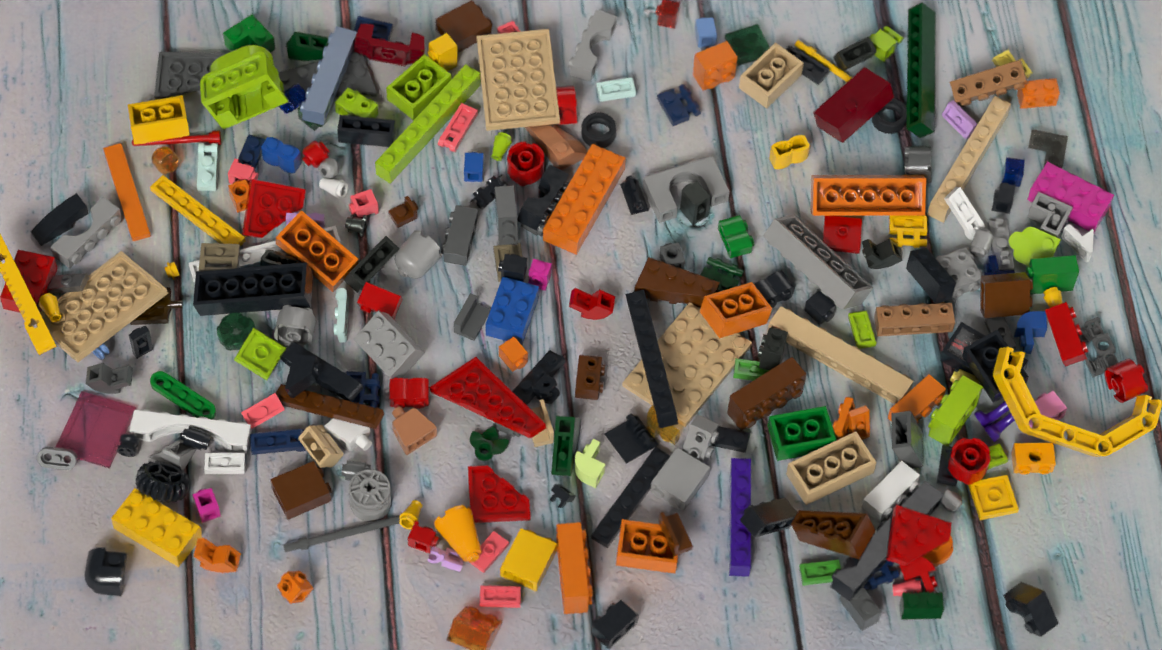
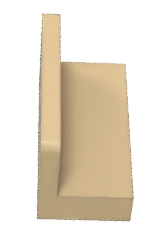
(547, 435)

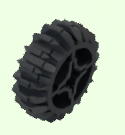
(162, 481)

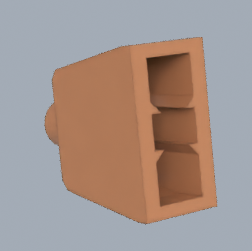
(412, 429)

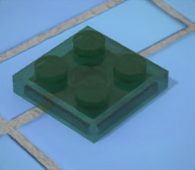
(747, 44)

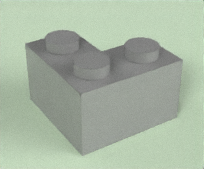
(1050, 213)

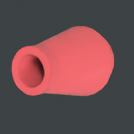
(907, 586)

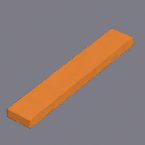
(126, 192)

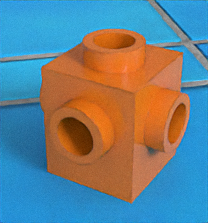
(294, 586)

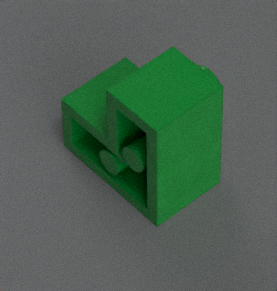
(248, 32)

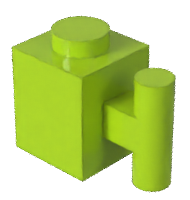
(885, 42)

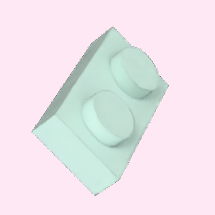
(615, 89)

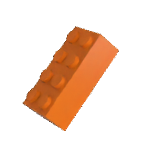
(321, 251)
(573, 568)

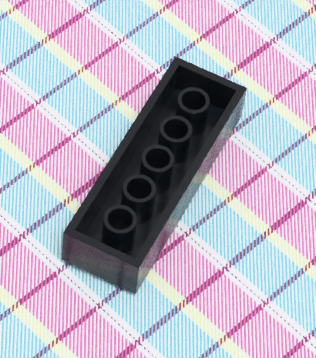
(253, 289)

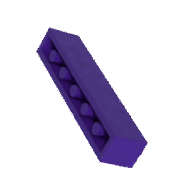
(738, 501)

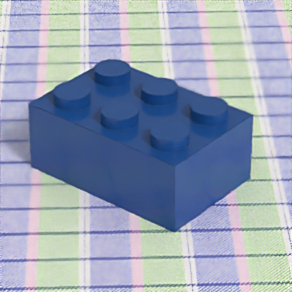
(512, 310)

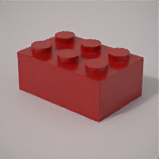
(37, 274)

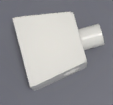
(349, 434)

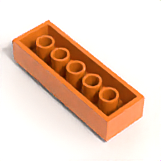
(868, 195)
(584, 199)

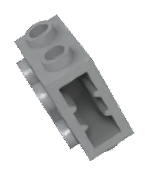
(963, 270)

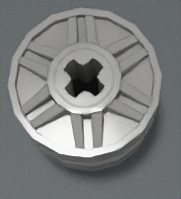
(372, 504)

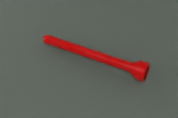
(212, 137)

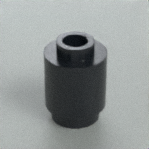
(196, 438)

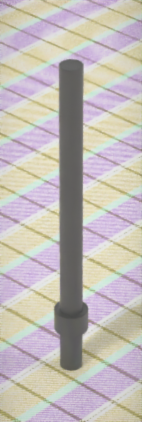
(304, 543)

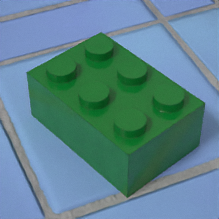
(800, 432)

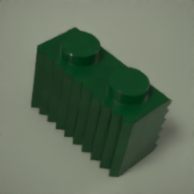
(921, 605)

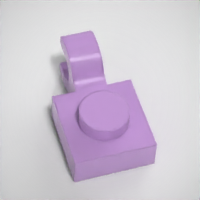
(449, 558)

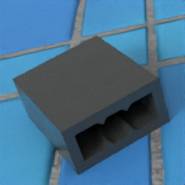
(506, 215)
(907, 439)

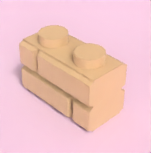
(320, 446)

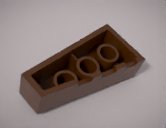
(674, 284)
(834, 531)

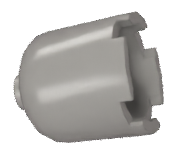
(417, 256)

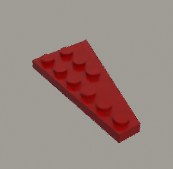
(485, 394)

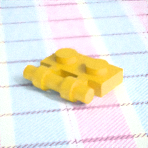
(908, 226)

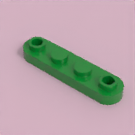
(182, 395)

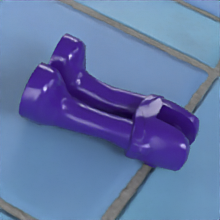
(987, 419)

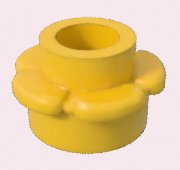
(171, 270)

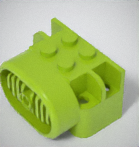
(242, 86)

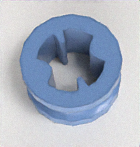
(101, 351)

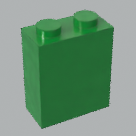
(1053, 272)

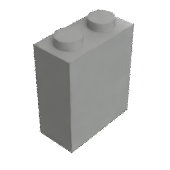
(679, 479)

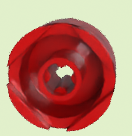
(525, 163)
(1126, 380)
(969, 460)

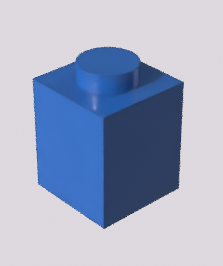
(473, 167)

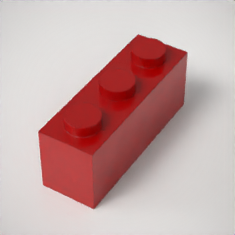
(1066, 333)

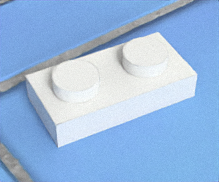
(224, 463)

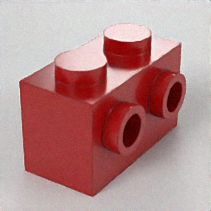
(375, 298)

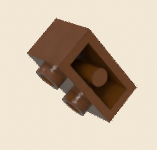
(588, 377)

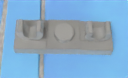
(1000, 244)

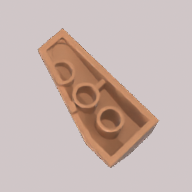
(558, 145)

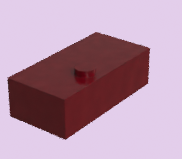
(853, 105)

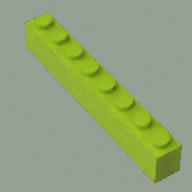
(427, 124)

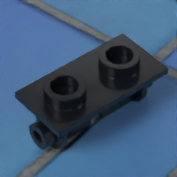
(483, 196)
(634, 196)

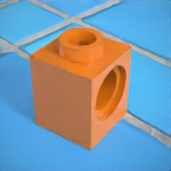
(235, 189)

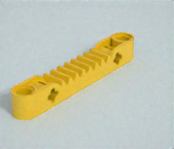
(39, 336)

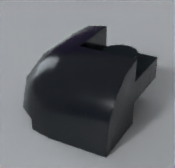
(105, 571)

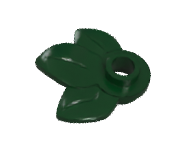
(487, 442)

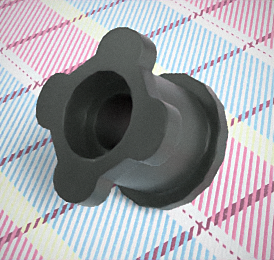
(356, 224)

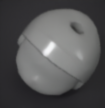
(329, 168)

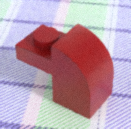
(567, 104)
(593, 306)
(921, 568)

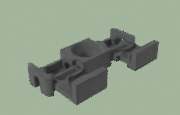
(1096, 334)

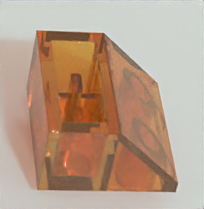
(474, 629)

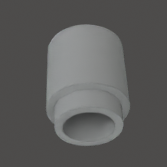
(981, 243)

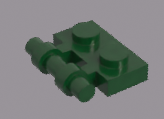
(726, 281)

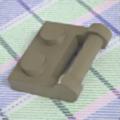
(218, 254)

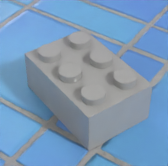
(389, 345)

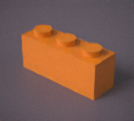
(920, 399)

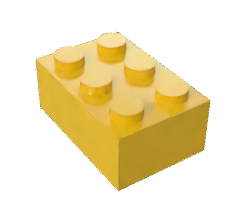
(158, 120)

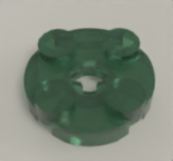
(227, 326)

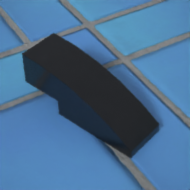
(60, 219)

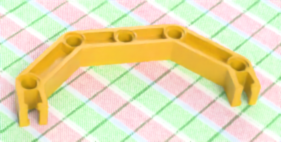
(1024, 408)

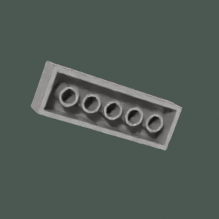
(817, 262)

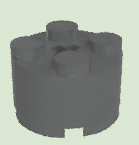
(918, 161)

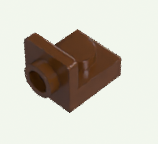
(404, 213)

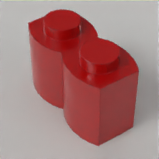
(409, 392)

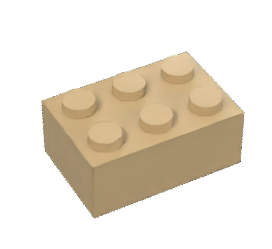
(771, 75)

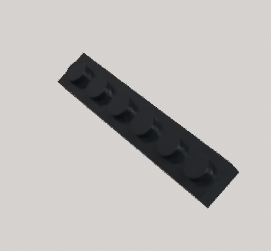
(629, 498)

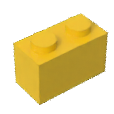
(443, 52)

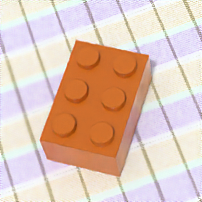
(735, 310)
(644, 547)

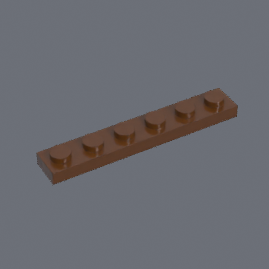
(332, 407)

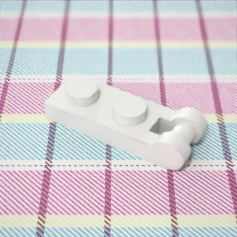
(964, 212)

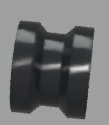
(128, 445)

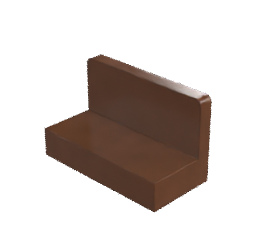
(675, 533)

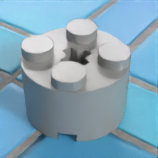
(295, 325)

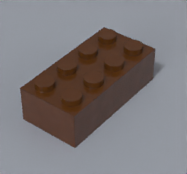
(766, 394)

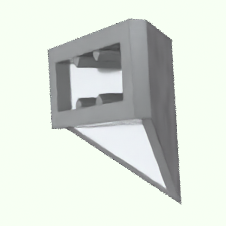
(175, 454)

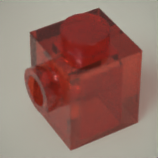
(668, 13)

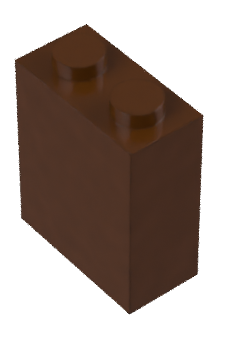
(464, 25)
(1005, 295)
(301, 490)

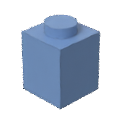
(705, 32)

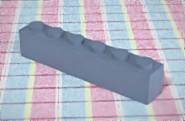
(329, 75)

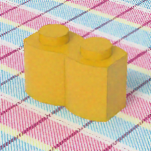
(788, 152)

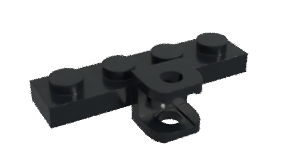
(540, 381)

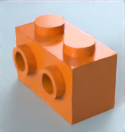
(1039, 93)

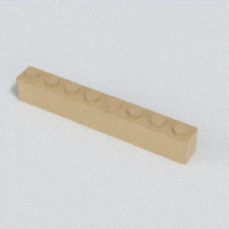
(970, 156)
(841, 356)

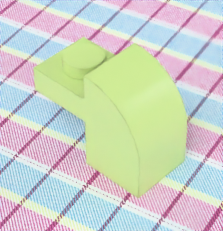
(587, 467)

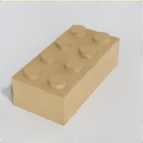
(831, 468)

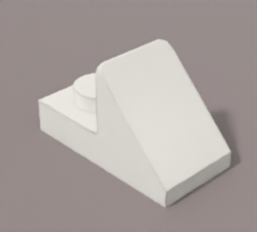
(1080, 244)

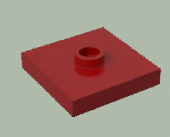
(842, 233)

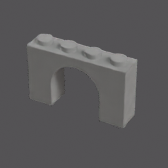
(704, 171)

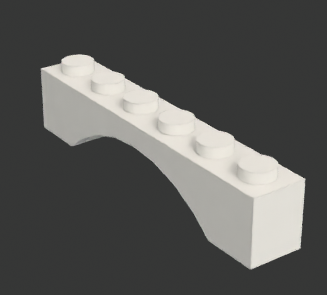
(152, 425)

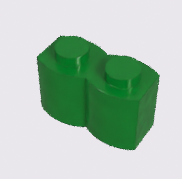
(735, 236)

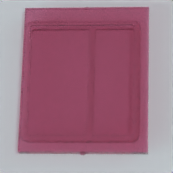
(96, 428)

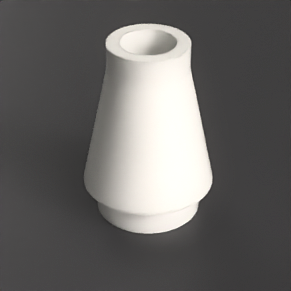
(335, 187)

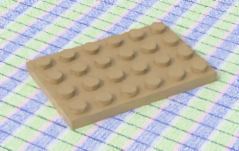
(518, 79)
(107, 304)
(693, 362)

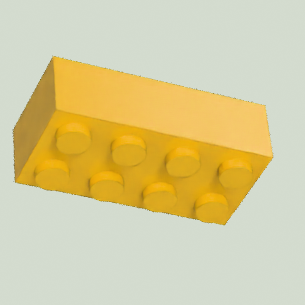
(156, 527)

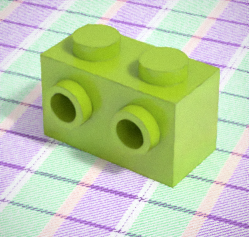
(354, 104)

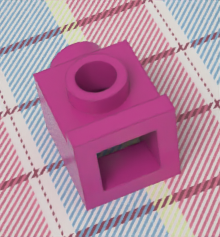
(540, 273)
(206, 505)

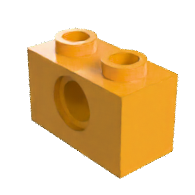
(1041, 452)

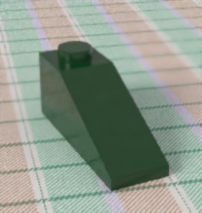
(306, 46)
(565, 445)

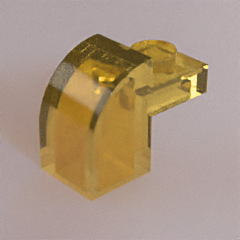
(668, 434)

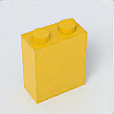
(528, 559)

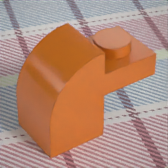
(216, 558)

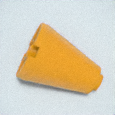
(460, 532)

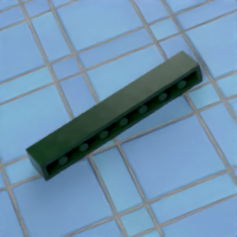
(921, 70)

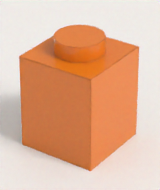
(513, 354)

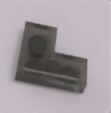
(1051, 143)

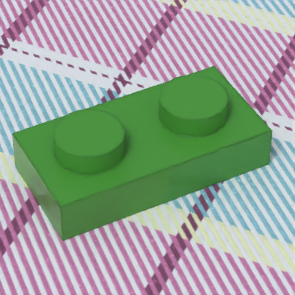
(747, 369)
(818, 572)

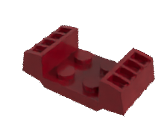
(388, 52)

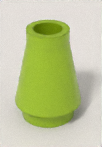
(501, 144)

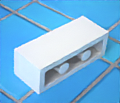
(890, 491)

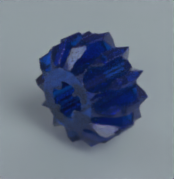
(295, 96)

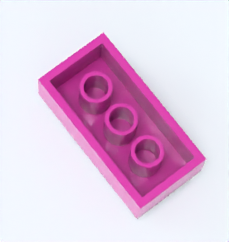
(1087, 200)

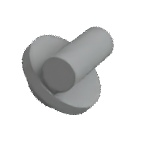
(951, 500)

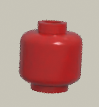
(315, 154)

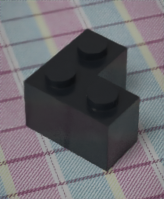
(1033, 607)

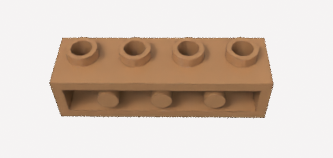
(989, 82)
(914, 319)

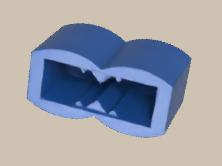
(281, 155)

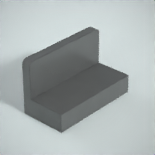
(471, 318)

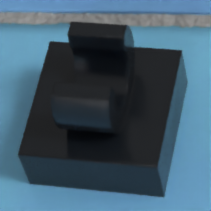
(562, 493)

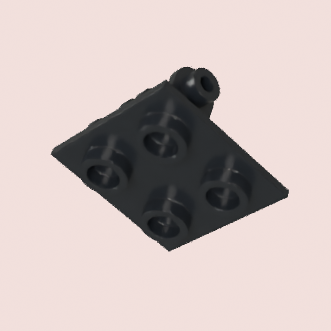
(631, 438)

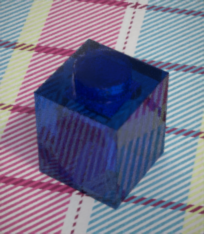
(1013, 171)

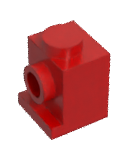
(422, 538)

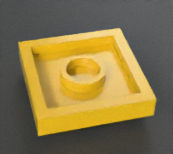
(993, 497)

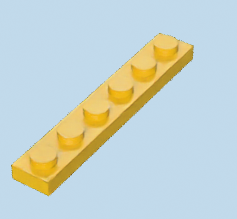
(196, 212)

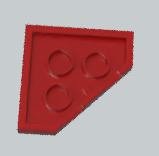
(268, 206)
(495, 498)
(915, 535)

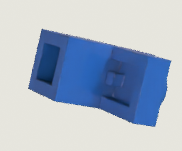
(1028, 326)

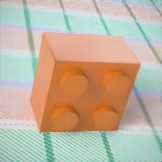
(714, 66)

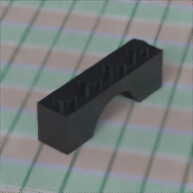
(535, 210)

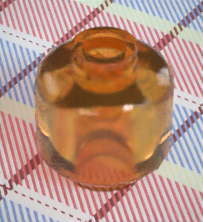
(165, 160)

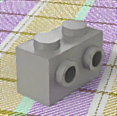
(700, 438)

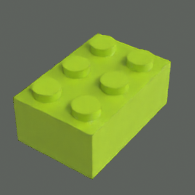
(417, 86)
(954, 410)

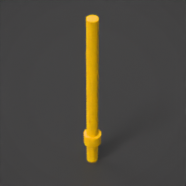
(810, 51)

